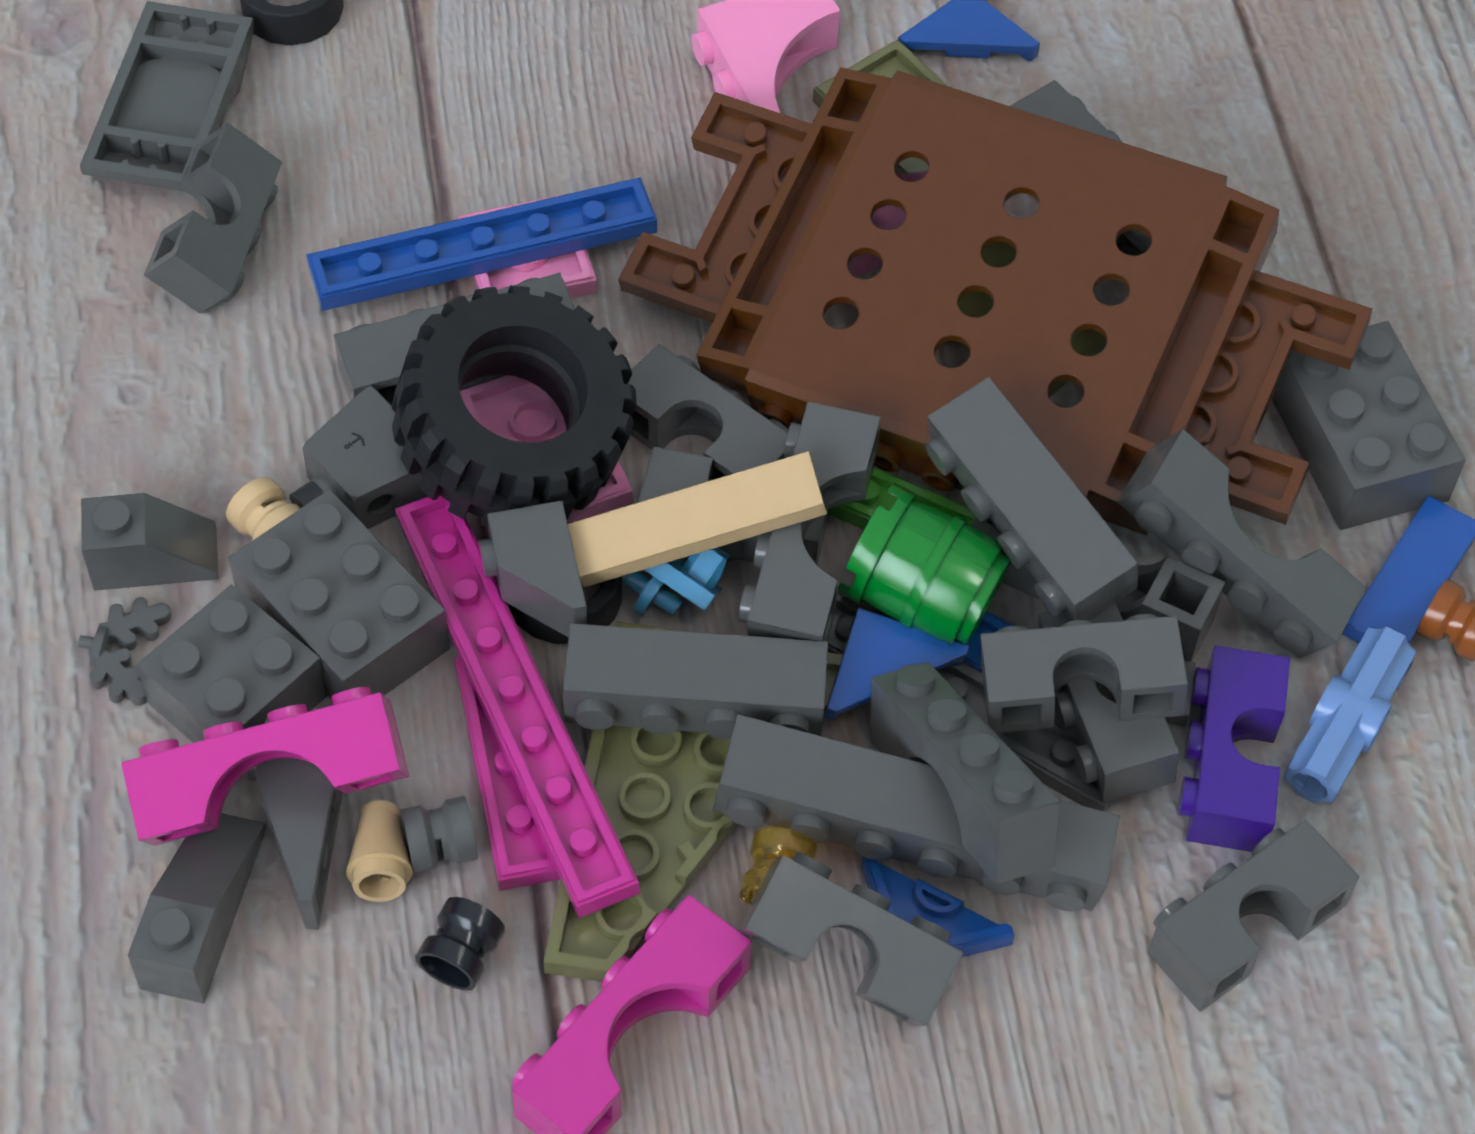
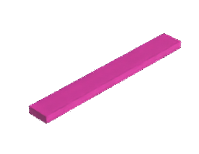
(519, 709)

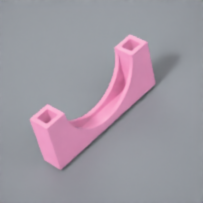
(758, 47)

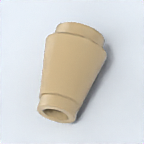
(379, 856)

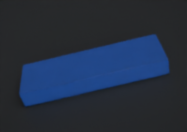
(1414, 571)

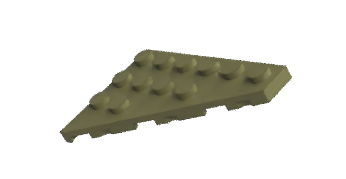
(661, 808)

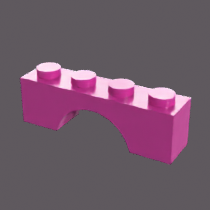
(184, 787)
(683, 966)

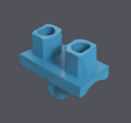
(692, 579)

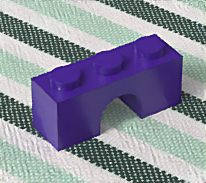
(1229, 796)

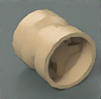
(259, 507)

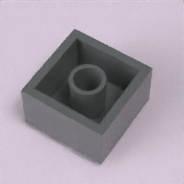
(229, 668)

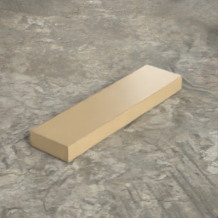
(696, 519)

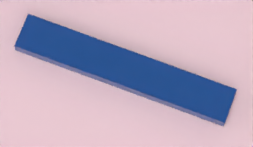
(481, 243)

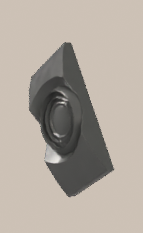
(168, 94)

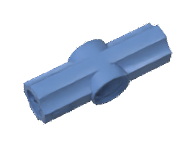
(1350, 715)

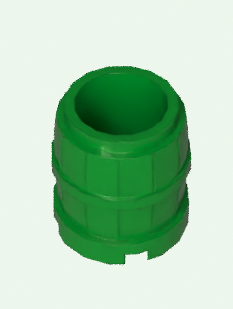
(926, 568)

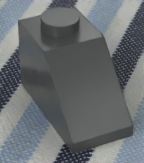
(145, 542)
(535, 564)

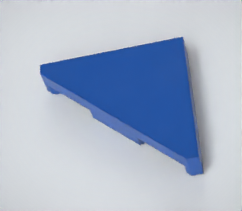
(970, 31)
(880, 647)
(912, 898)

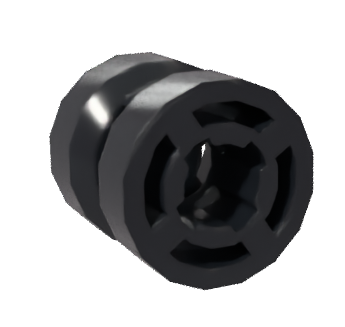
(461, 941)

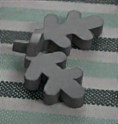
(122, 630)

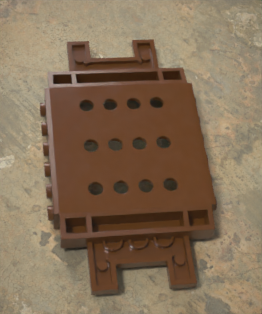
(1184, 351)

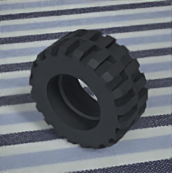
(526, 340)

